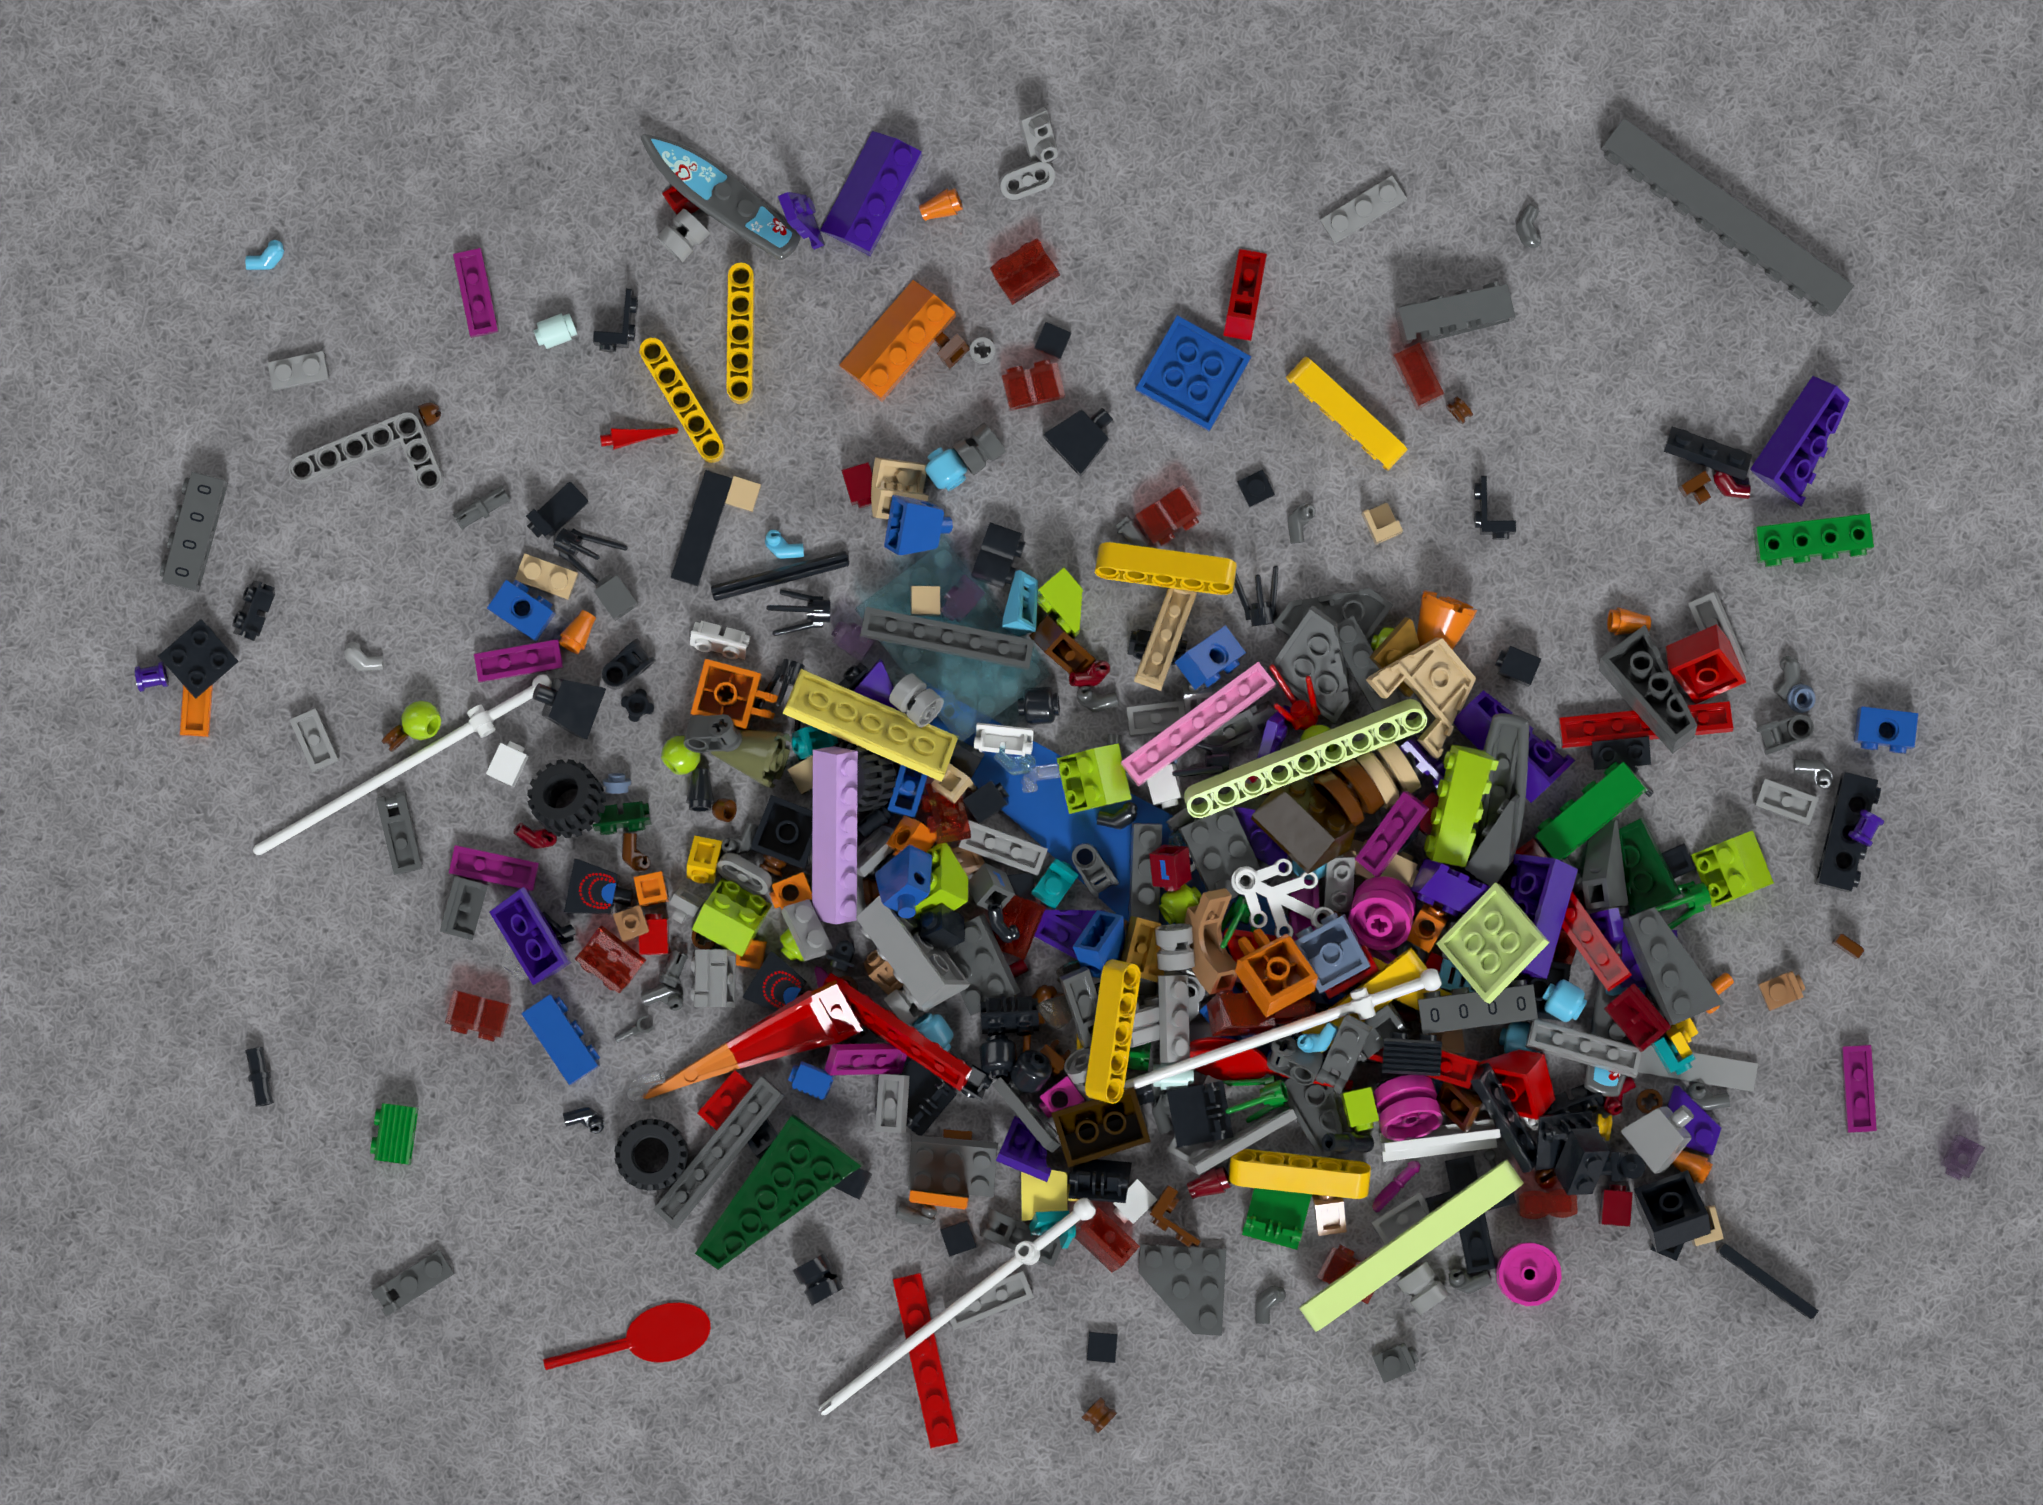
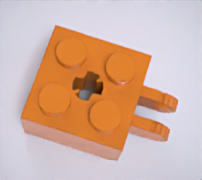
(744, 687)
(1275, 972)

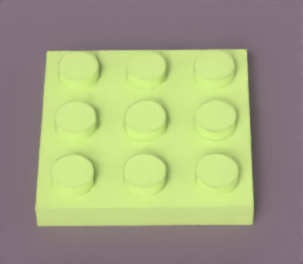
(1492, 943)

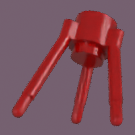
(1302, 713)

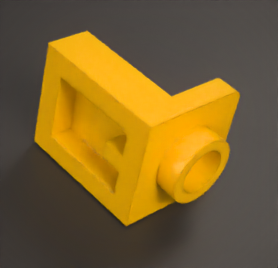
(703, 860)
(1681, 1035)

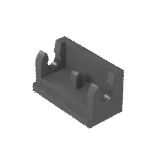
(463, 908)
(1383, 1023)

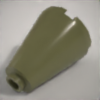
(759, 756)

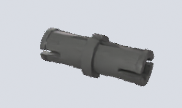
(481, 507)

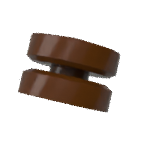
(1350, 791)

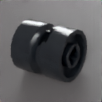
(818, 1279)

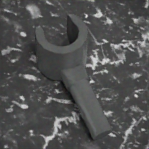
(633, 1030)

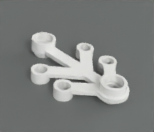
(1276, 895)

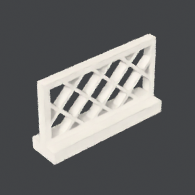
(1443, 1140)

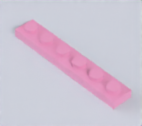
(1198, 724)

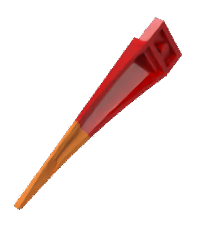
(804, 1024)

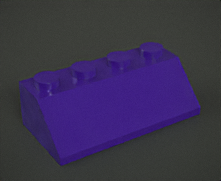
(872, 192)

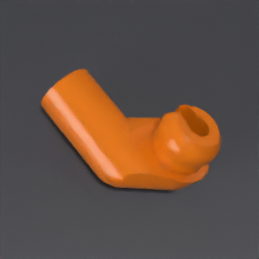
(1720, 985)

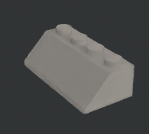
(916, 963)

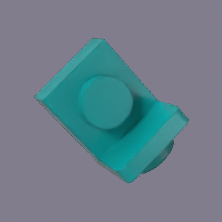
(809, 739)
(1055, 883)
(1667, 1054)
(1045, 1220)

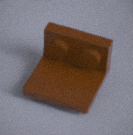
(1167, 1202)

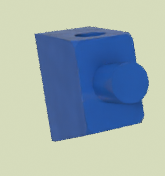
(915, 525)
(905, 880)
(1100, 942)

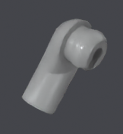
(360, 661)

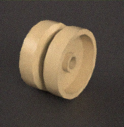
(1389, 771)

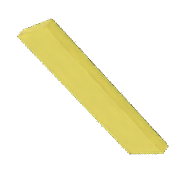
(870, 725)

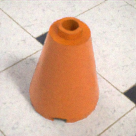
(1443, 618)

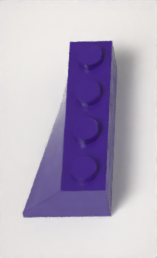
(1801, 439)
(1543, 761)
(1447, 887)
(1543, 894)

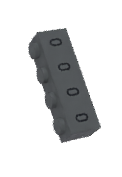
(194, 531)
(1469, 1010)

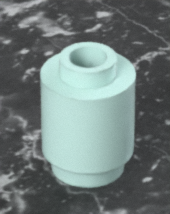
(555, 330)
(1175, 1082)

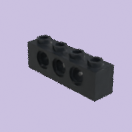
(1829, 873)

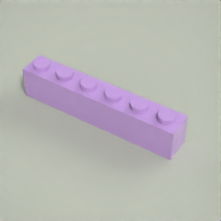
(834, 834)

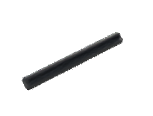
(779, 575)

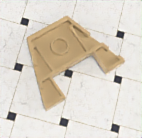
(1437, 680)

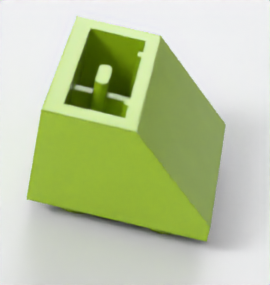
(1063, 598)
(1093, 778)
(1732, 868)
(948, 881)
(731, 916)

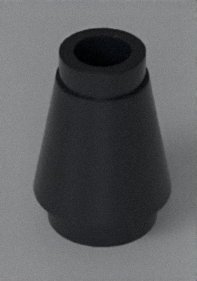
(700, 791)

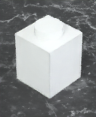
(508, 763)
(1165, 787)
(1137, 1203)

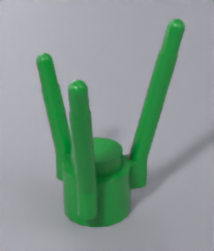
(1694, 896)
(1239, 913)
(1273, 1093)

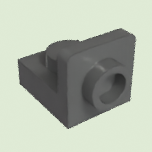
(1396, 1362)

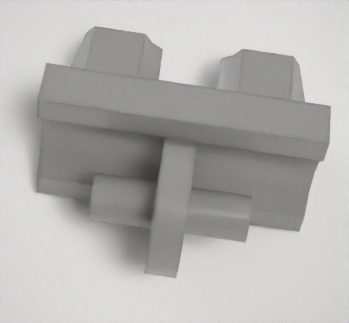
(1038, 136)

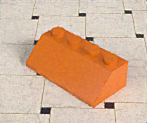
(898, 340)

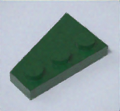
(1645, 870)

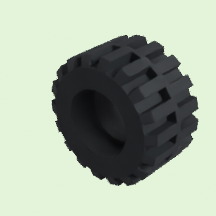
(874, 778)
(552, 784)
(676, 1154)

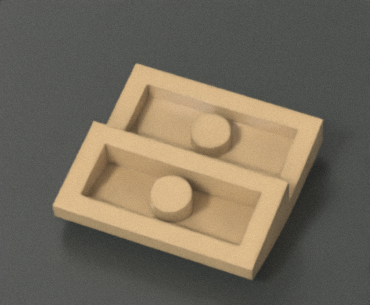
(895, 478)

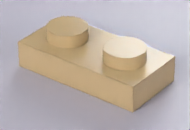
(546, 576)

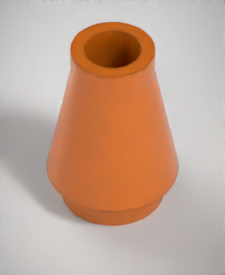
(942, 205)
(1626, 622)
(577, 633)
(1696, 1165)

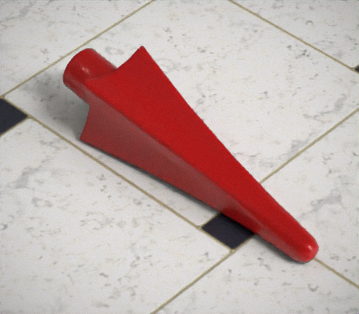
(624, 437)

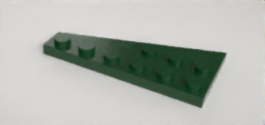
(785, 1180)

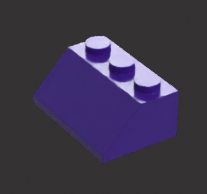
(530, 936)

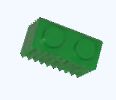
(395, 1133)

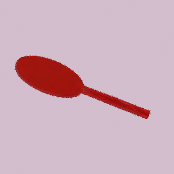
(1244, 1065)
(655, 1336)

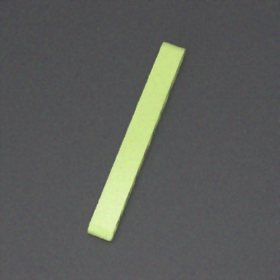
(1297, 770)
(1411, 1245)

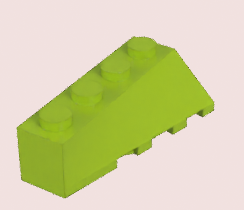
(1459, 804)

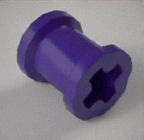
(151, 676)
(1866, 828)

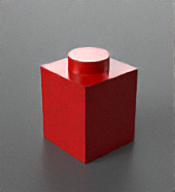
(657, 939)

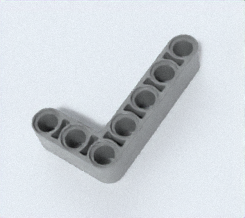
(372, 449)

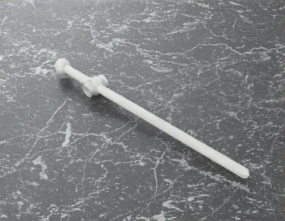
(479, 722)
(1361, 1003)
(1082, 1210)

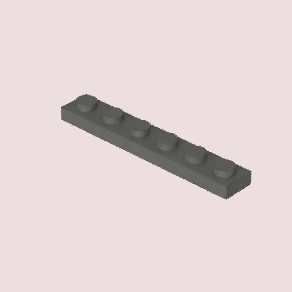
(946, 638)
(1143, 896)
(719, 1152)

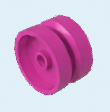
(1382, 913)
(1407, 1107)
(1511, 1271)

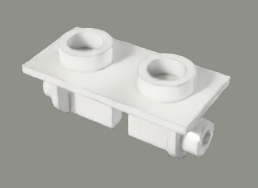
(706, 638)
(1013, 739)

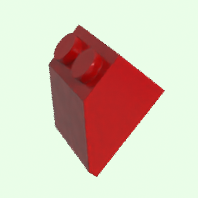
(1705, 664)
(1525, 1081)

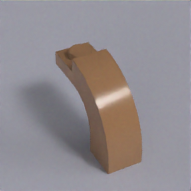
(1213, 964)

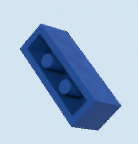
(561, 1038)

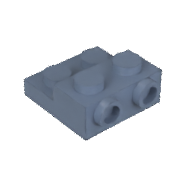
(1332, 951)

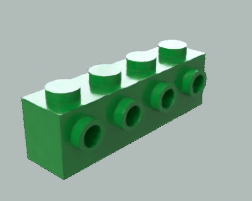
(1813, 538)
(1591, 811)

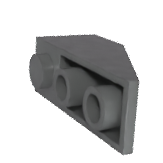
(1497, 850)
(1604, 871)

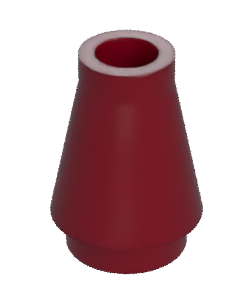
(1210, 1183)

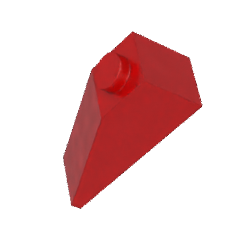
(1245, 294)

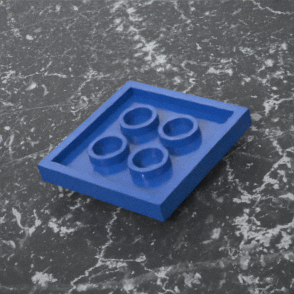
(1193, 373)

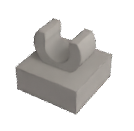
(686, 904)

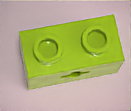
(1360, 1108)

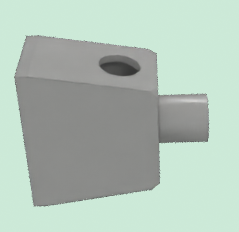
(1660, 1136)

